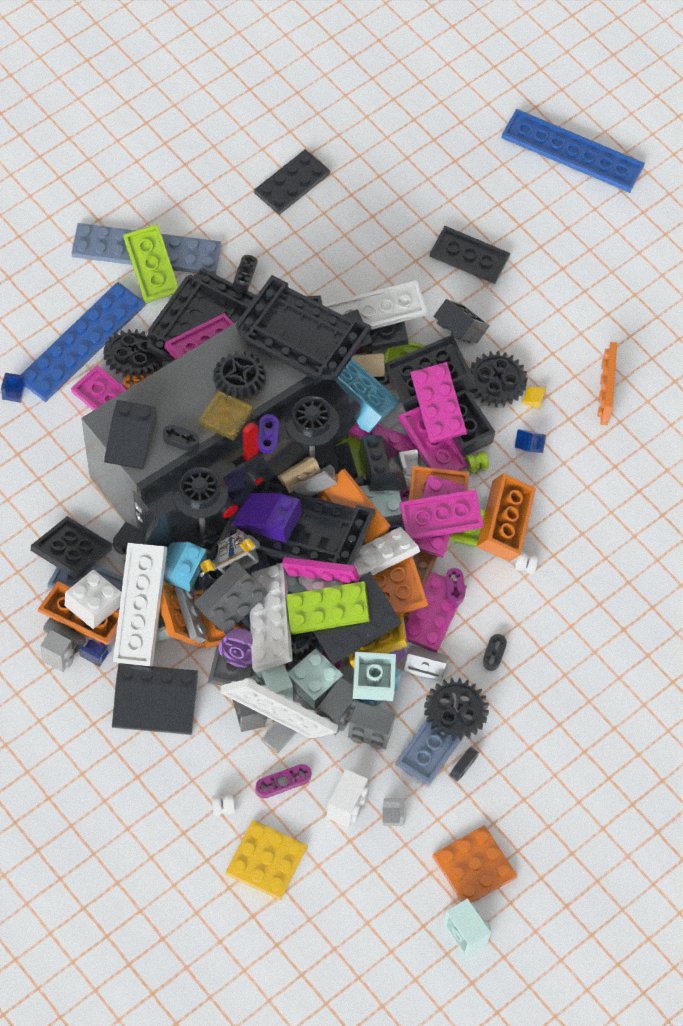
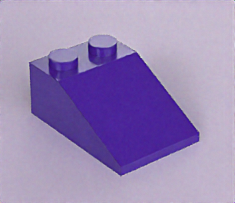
(269, 515)

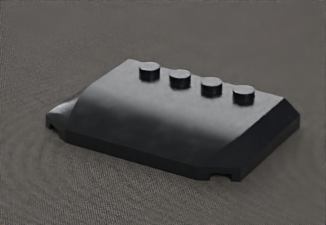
(192, 304)
(301, 331)
(322, 533)

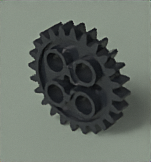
(129, 355)
(511, 373)
(474, 707)

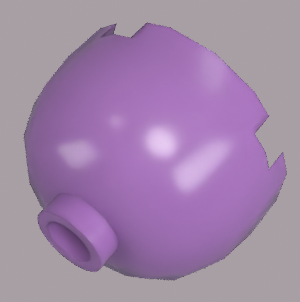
(237, 647)

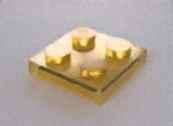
(225, 415)

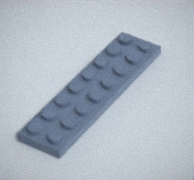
(108, 245)

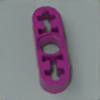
(267, 781)

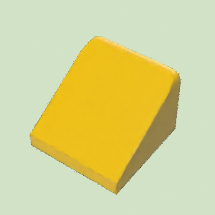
(534, 396)

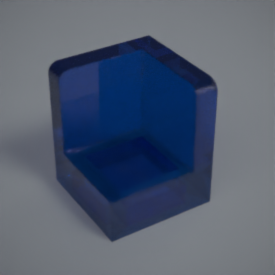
(12, 387)
(530, 441)
(94, 652)

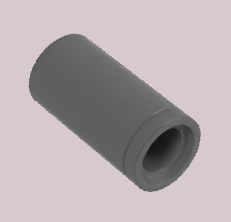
(66, 631)

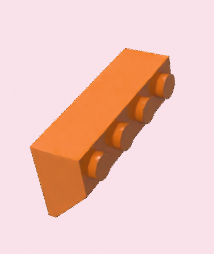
(350, 494)
(55, 608)

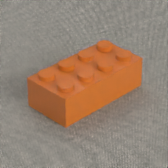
(506, 517)

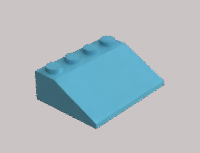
(373, 397)

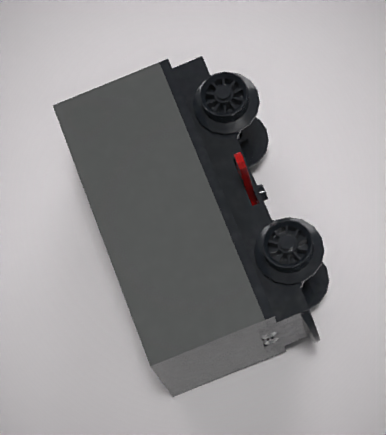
(191, 493)

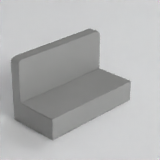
(317, 483)
(425, 663)

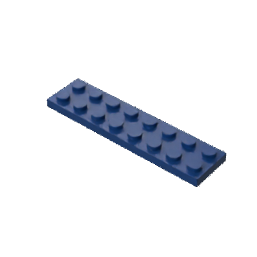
(573, 150)
(81, 341)

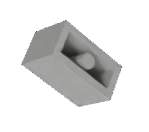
(57, 651)

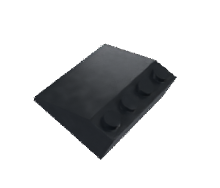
(433, 354)
(344, 640)
(155, 699)

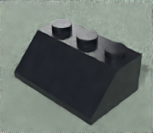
(381, 464)

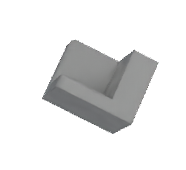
(393, 812)

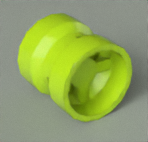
(477, 462)

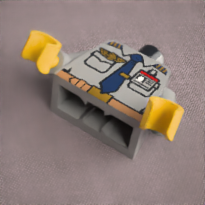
(237, 548)

